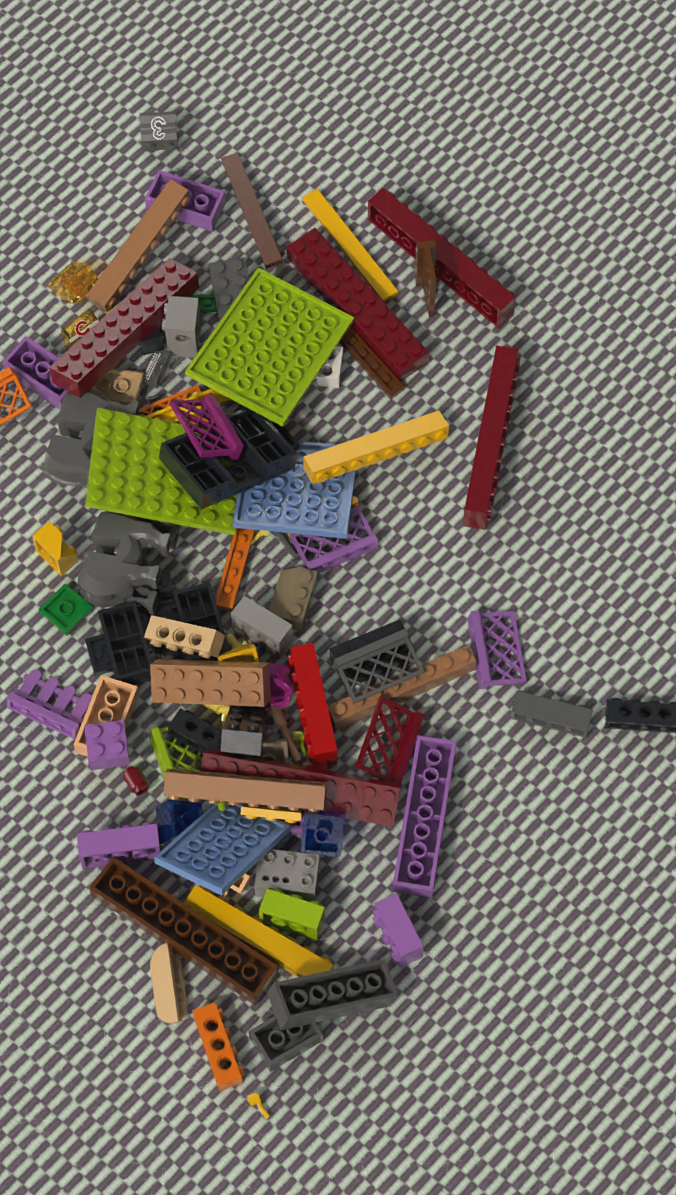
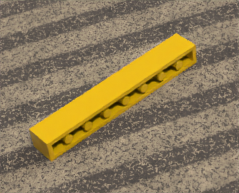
(375, 447)
(263, 939)

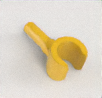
(254, 1099)

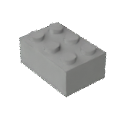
(261, 627)

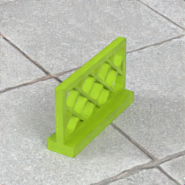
(163, 753)

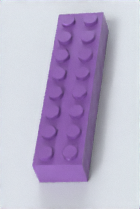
(424, 816)

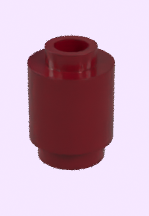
(136, 780)

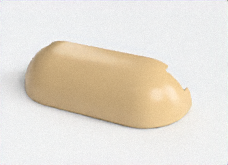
(168, 985)

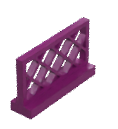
(218, 423)

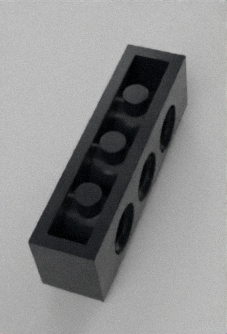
(635, 721)
(195, 739)

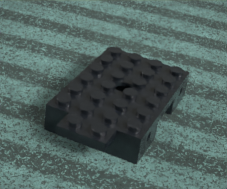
(265, 455)
(123, 643)

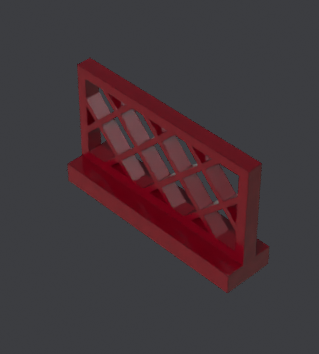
(405, 743)

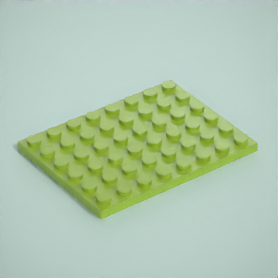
(269, 346)
(134, 481)

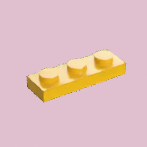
(271, 814)

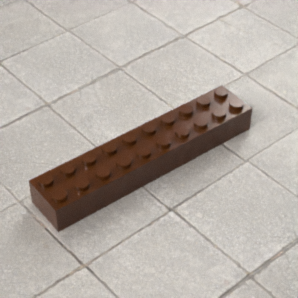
(184, 930)

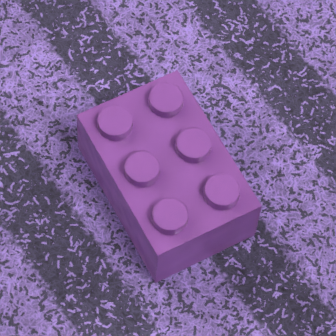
(397, 930)

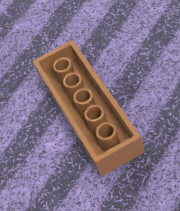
(210, 682)

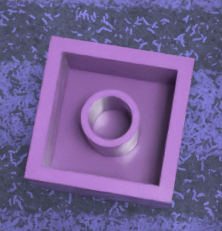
(107, 745)

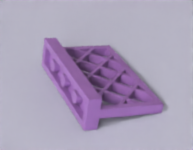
(344, 552)
(480, 646)

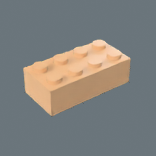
(110, 702)

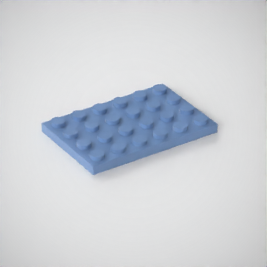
(221, 847)

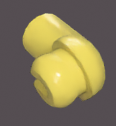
(233, 643)

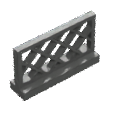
(372, 650)

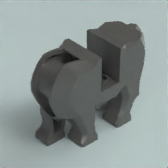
(69, 458)
(116, 568)

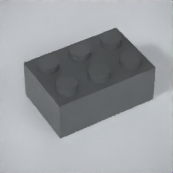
(281, 1046)

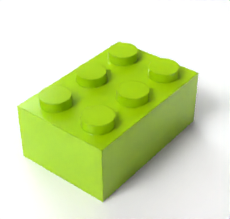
(292, 914)

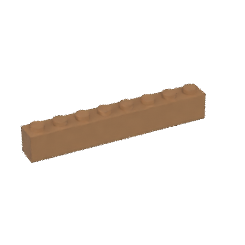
(139, 245)
(436, 673)
(244, 789)

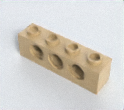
(160, 627)

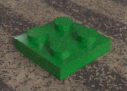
(65, 609)

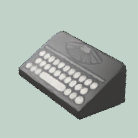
(156, 368)

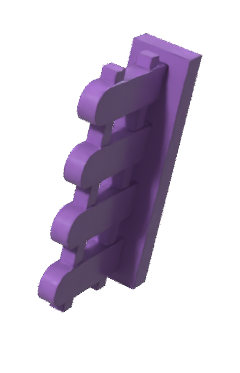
(44, 713)

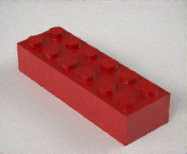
(312, 705)

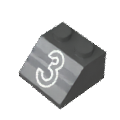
(158, 131)

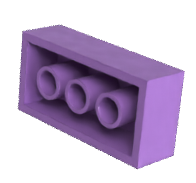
(204, 205)
(33, 366)
(126, 844)

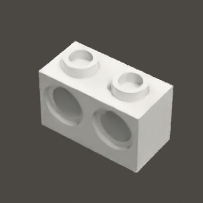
(333, 367)

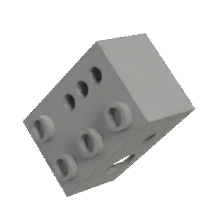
(182, 326)
(289, 873)

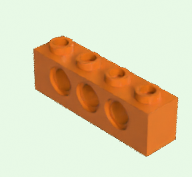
(224, 1077)

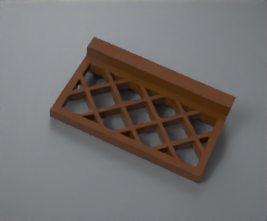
(425, 272)

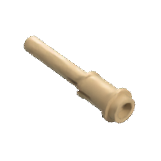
(281, 724)

